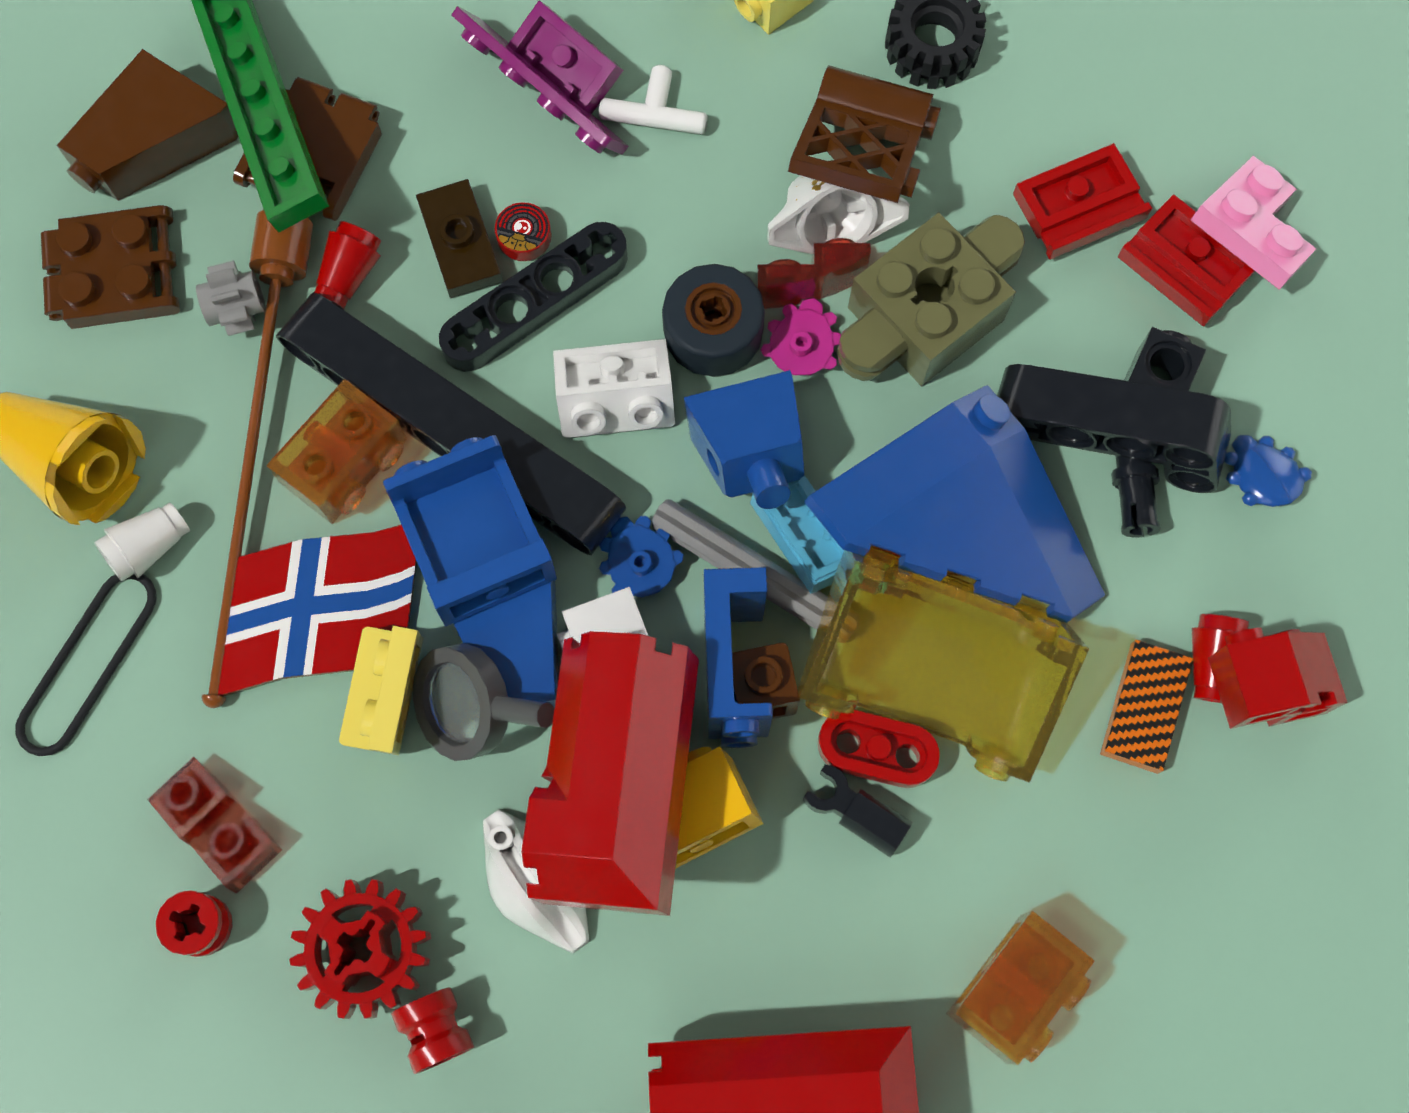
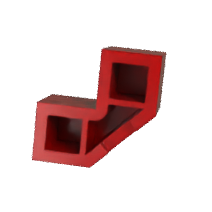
(1276, 677)

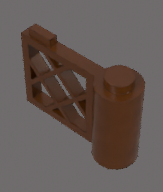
(868, 112)

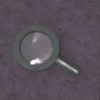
(466, 703)

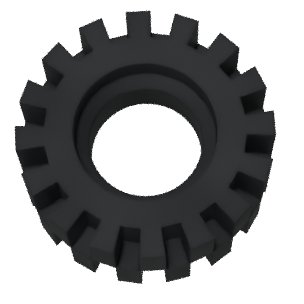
(929, 60)

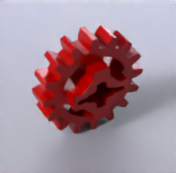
(344, 972)

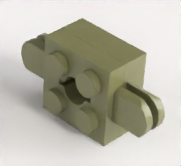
(952, 308)

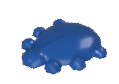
(1265, 472)
(639, 557)

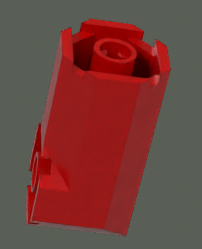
(616, 776)
(787, 1073)

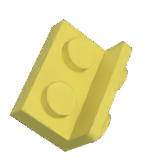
(381, 689)

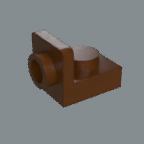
(766, 677)

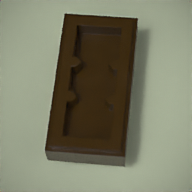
(459, 238)

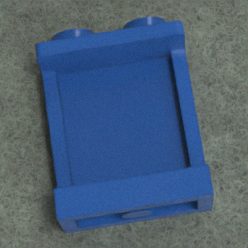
(469, 529)
(729, 598)

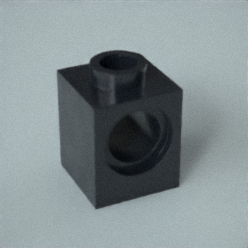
(1169, 351)

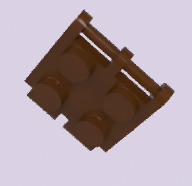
(337, 139)
(107, 267)

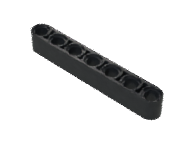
(444, 415)

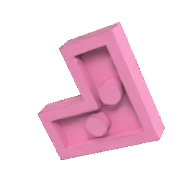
(1245, 224)

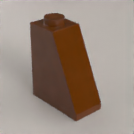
(145, 129)

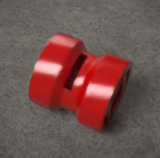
(432, 1030)

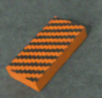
(1146, 706)

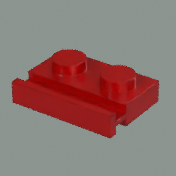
(1081, 201)
(1185, 262)

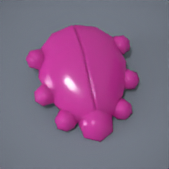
(803, 339)

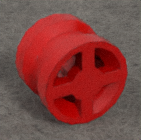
(207, 928)

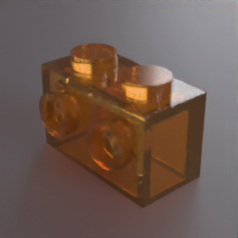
(339, 452)
(1022, 990)

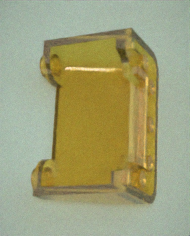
(942, 661)

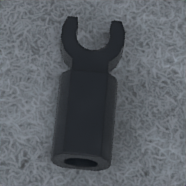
(861, 813)

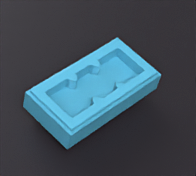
(802, 537)

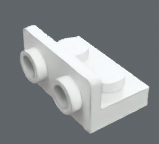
(613, 388)

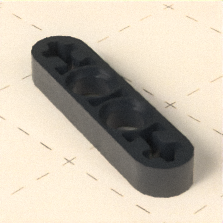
(528, 288)

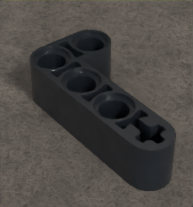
(1123, 419)

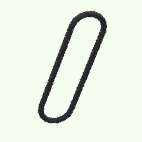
(104, 678)

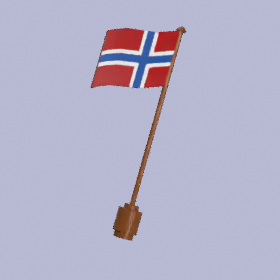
(306, 600)

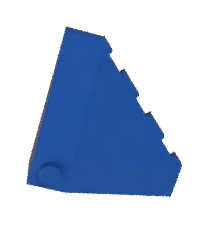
(966, 501)

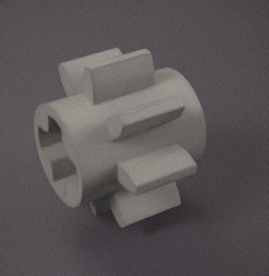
(230, 298)

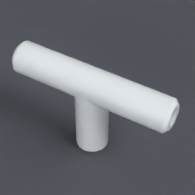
(654, 111)

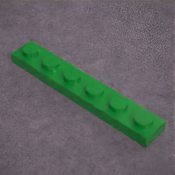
(261, 111)

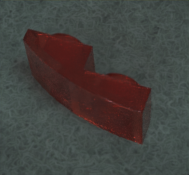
(830, 272)
(214, 825)

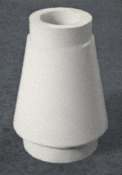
(141, 541)

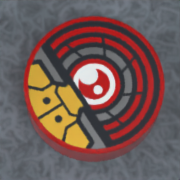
(523, 231)

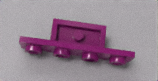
(558, 64)

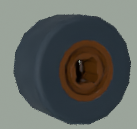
(711, 342)

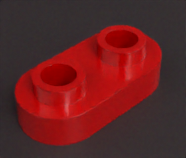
(877, 748)

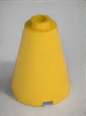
(70, 455)

